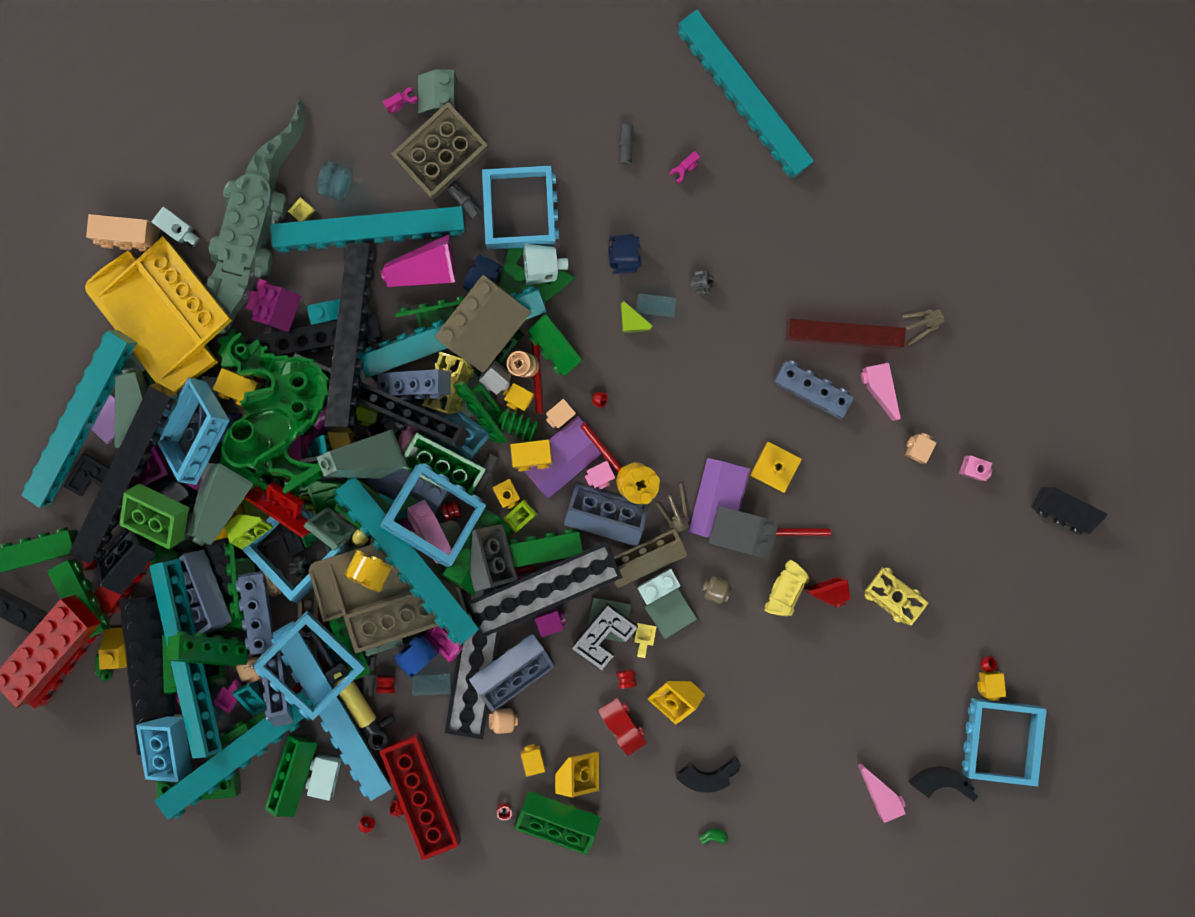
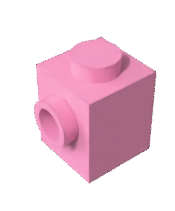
(976, 468)
(600, 475)

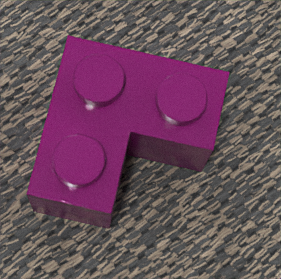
(550, 621)

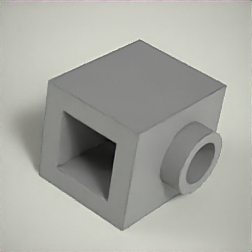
(496, 378)

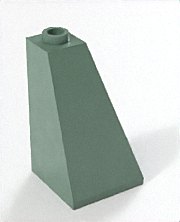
(129, 393)
(366, 458)
(216, 501)

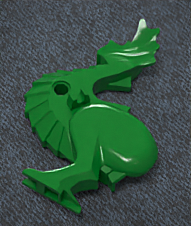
(273, 413)

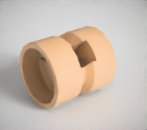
(522, 364)

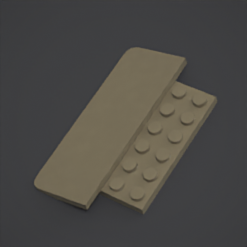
(371, 615)

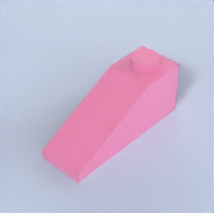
(881, 386)
(427, 526)
(886, 801)

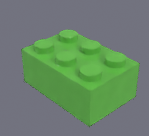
(154, 516)

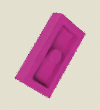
(439, 639)

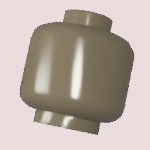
(716, 589)

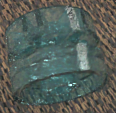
(334, 181)

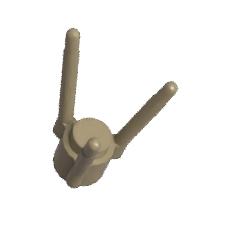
(932, 320)
(679, 521)

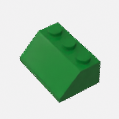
(554, 346)

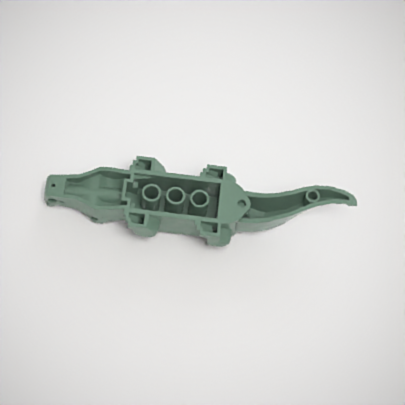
(245, 230)

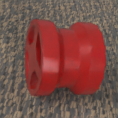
(451, 510)
(626, 679)
(386, 684)

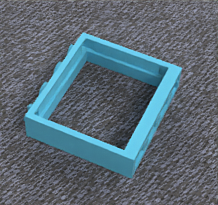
(520, 172)
(190, 467)
(414, 540)
(293, 594)
(328, 638)
(1034, 749)

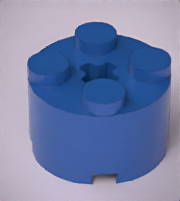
(417, 656)

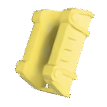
(463, 374)
(787, 590)
(887, 602)

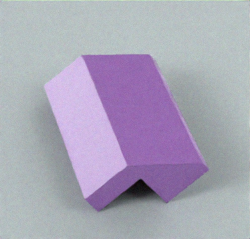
(570, 454)
(721, 486)

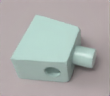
(170, 222)
(542, 264)

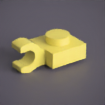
(644, 636)

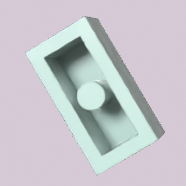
(658, 586)
(323, 777)

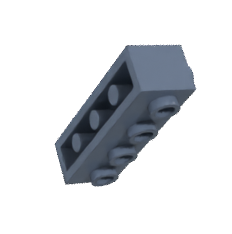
(416, 384)
(813, 390)
(256, 610)
(278, 710)

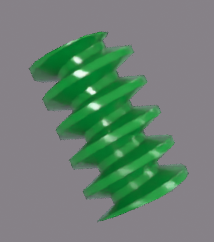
(518, 425)

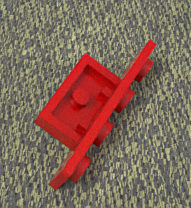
(280, 506)

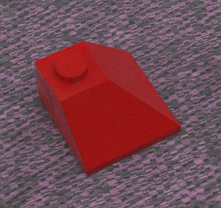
(831, 591)

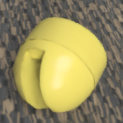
(359, 539)

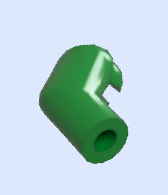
(103, 674)
(714, 834)

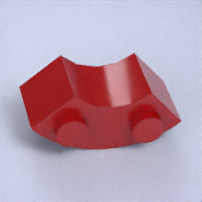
(623, 727)

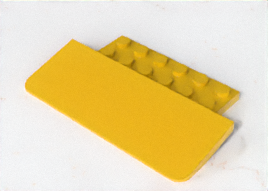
(163, 310)

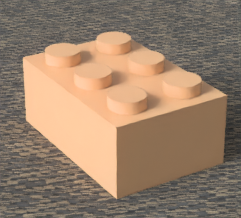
(122, 232)

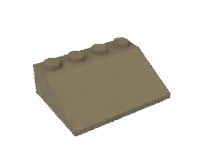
(440, 151)
(483, 323)

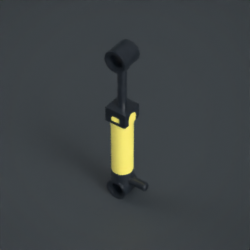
(352, 696)

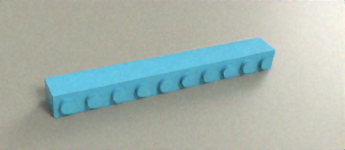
(335, 716)

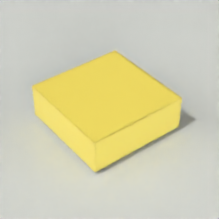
(301, 210)

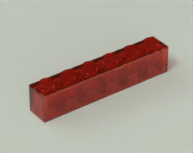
(845, 334)

